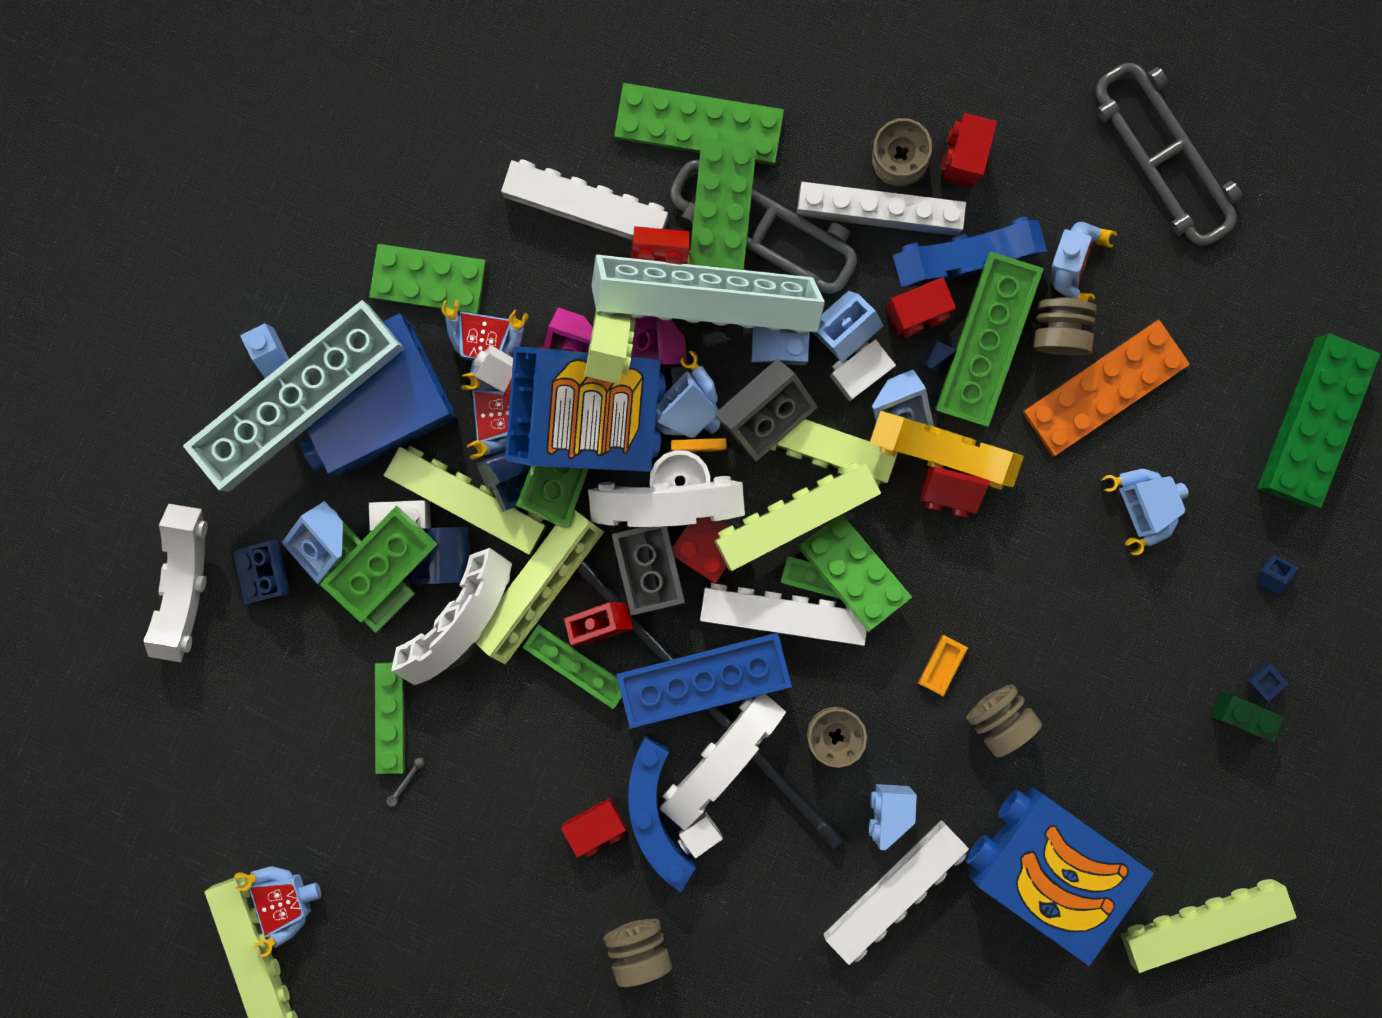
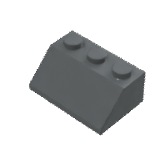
(767, 409)
(648, 569)

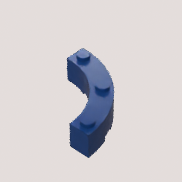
(968, 255)
(645, 817)

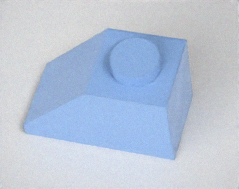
(265, 348)

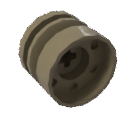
(907, 138)
(1065, 323)
(1007, 725)
(843, 751)
(638, 954)

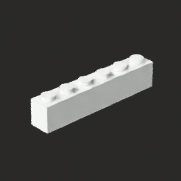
(580, 202)
(881, 209)
(781, 615)
(895, 893)

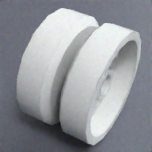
(679, 464)

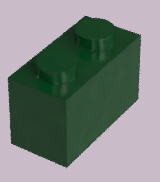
(1247, 717)

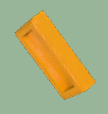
(699, 445)
(942, 665)

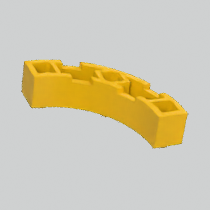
(946, 449)

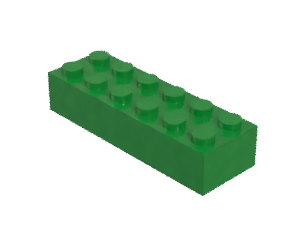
(1318, 421)

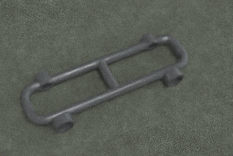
(1225, 195)
(834, 237)

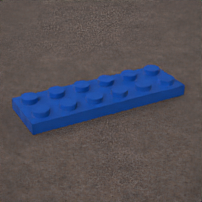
(704, 680)

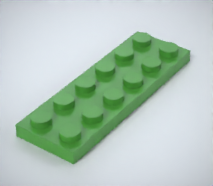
(683, 119)
(722, 204)
(989, 338)

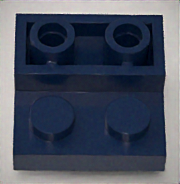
(504, 478)
(447, 559)
(261, 572)

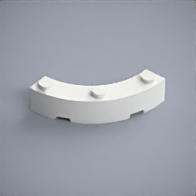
(666, 504)
(180, 583)
(458, 623)
(722, 760)

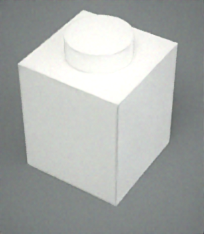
(494, 367)
(699, 836)

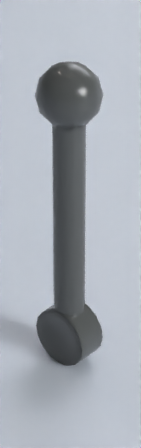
(392, 800)

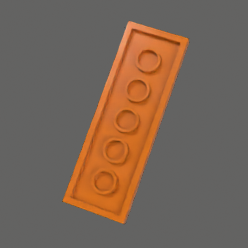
(1105, 388)

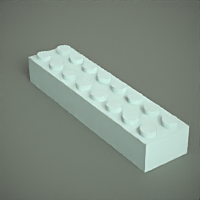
(706, 294)
(293, 397)

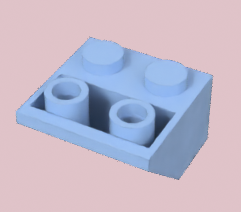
(847, 325)
(893, 813)

